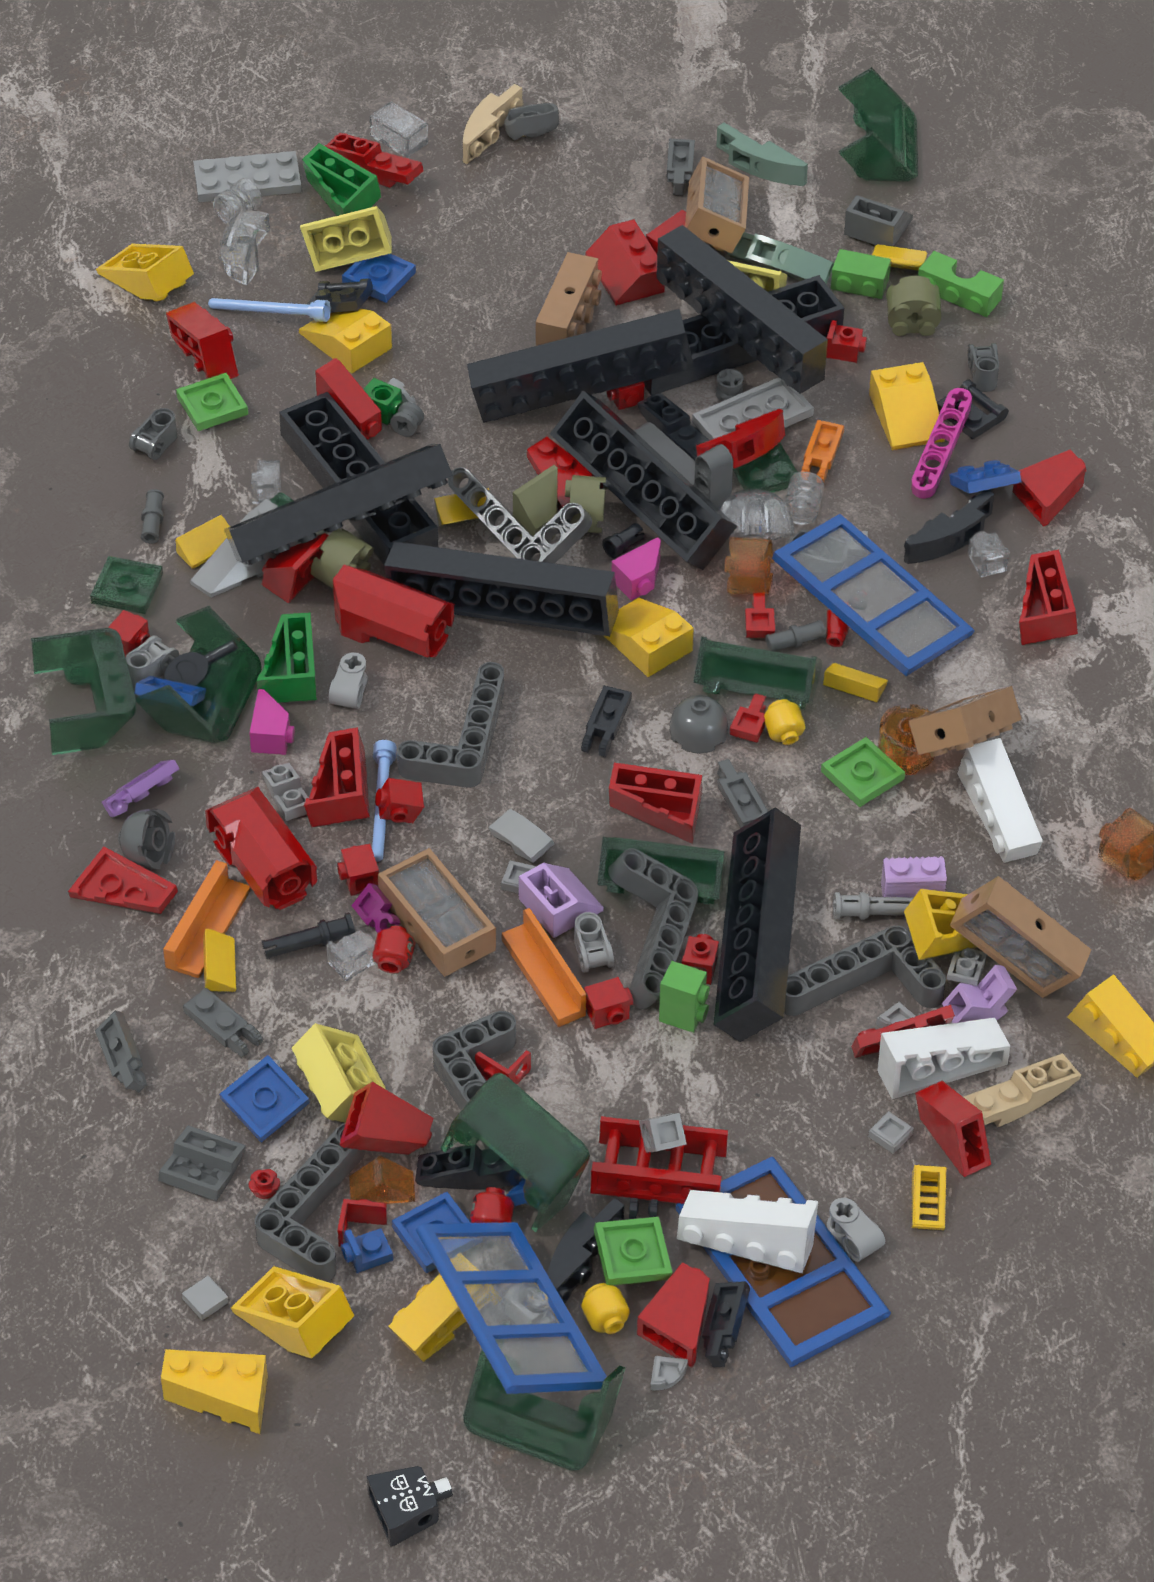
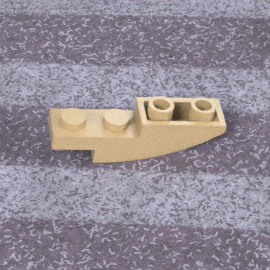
(486, 119)
(1025, 1091)

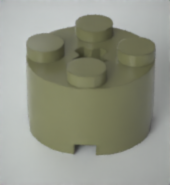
(913, 306)
(587, 493)
(340, 549)

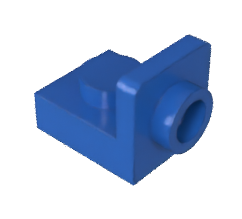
(366, 1250)

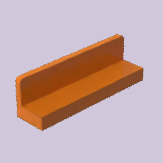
(211, 908)
(546, 970)

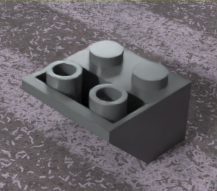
(875, 222)

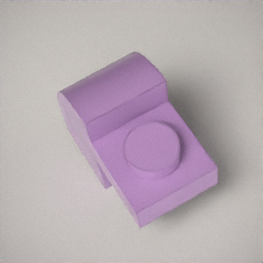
(983, 1000)

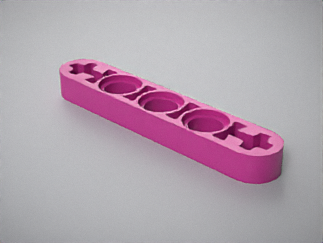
(941, 454)

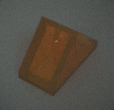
(382, 1182)

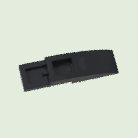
(672, 422)
(950, 533)
(464, 1169)
(574, 1253)

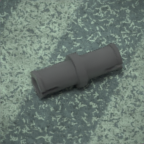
(152, 516)
(795, 636)

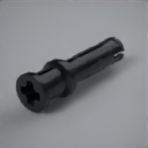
(322, 933)

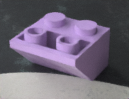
(556, 897)

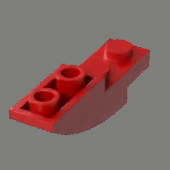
(368, 155)
(750, 438)

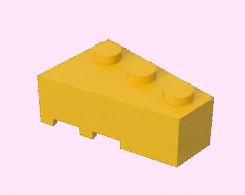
(1117, 1025)
(428, 1320)

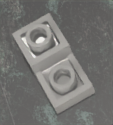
(286, 790)
(522, 835)
(967, 966)

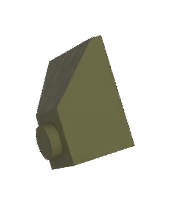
(537, 501)

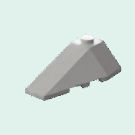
(223, 570)

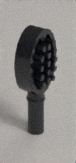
(195, 667)

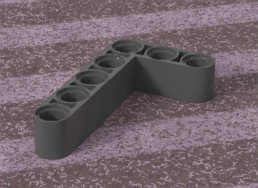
(708, 473)
(512, 527)
(463, 763)
(675, 902)
(862, 962)
(458, 1071)
(305, 1200)

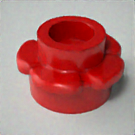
(267, 1189)

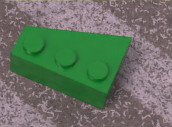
(340, 181)
(289, 666)

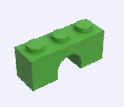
(975, 294)

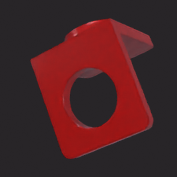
(489, 1067)
(361, 1212)

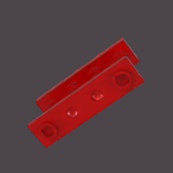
(654, 1183)

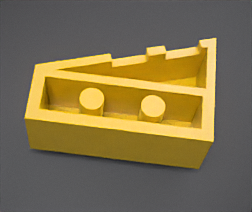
(930, 921)
(217, 1383)

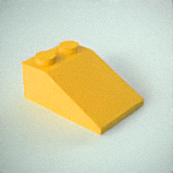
(148, 270)
(351, 337)
(904, 404)
(651, 635)
(295, 1310)

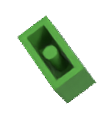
(860, 274)
(683, 997)

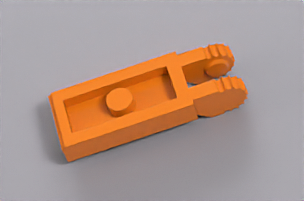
(823, 447)

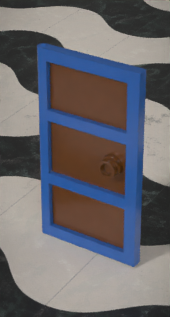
(797, 1309)

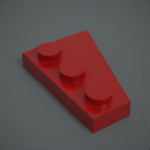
(548, 453)
(122, 883)
(869, 1040)

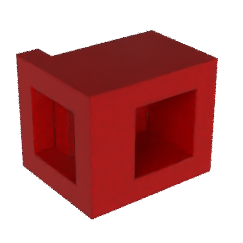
(845, 343)
(702, 953)

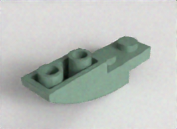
(764, 160)
(781, 257)

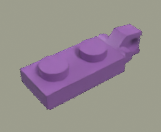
(138, 787)

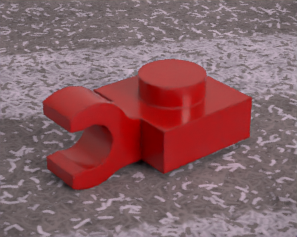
(759, 620)
(750, 721)

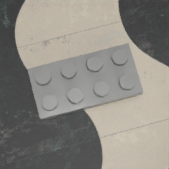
(269, 172)
(765, 398)

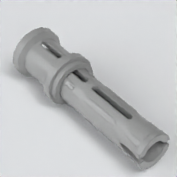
(863, 905)

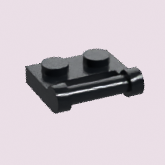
(344, 296)
(977, 420)

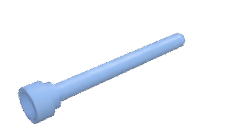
(319, 310)
(384, 754)

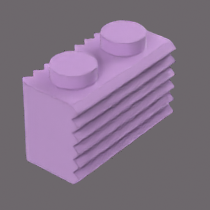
(907, 876)

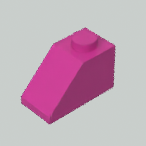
(638, 569)
(270, 726)

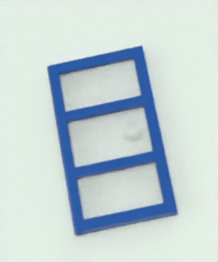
(873, 594)
(512, 1307)

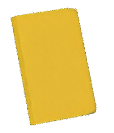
(901, 257)
(452, 509)
(201, 542)
(854, 682)
(219, 961)

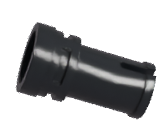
(619, 542)

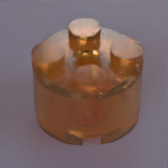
(749, 565)
(897, 739)
(1128, 845)

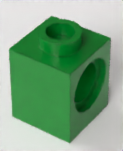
(386, 397)

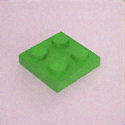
(212, 402)
(862, 772)
(632, 1251)

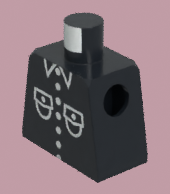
(406, 1501)

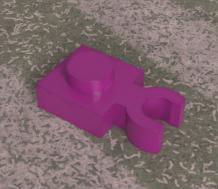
(374, 907)

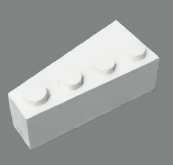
(999, 800)
(938, 1053)
(750, 1228)

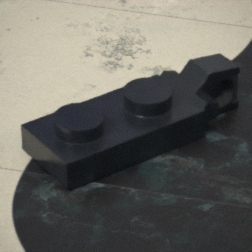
(724, 1320)

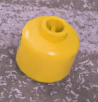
(784, 721)
(605, 1308)

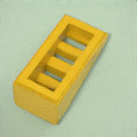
(928, 1174)

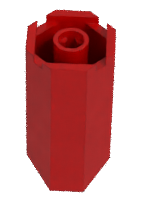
(390, 611)
(261, 848)

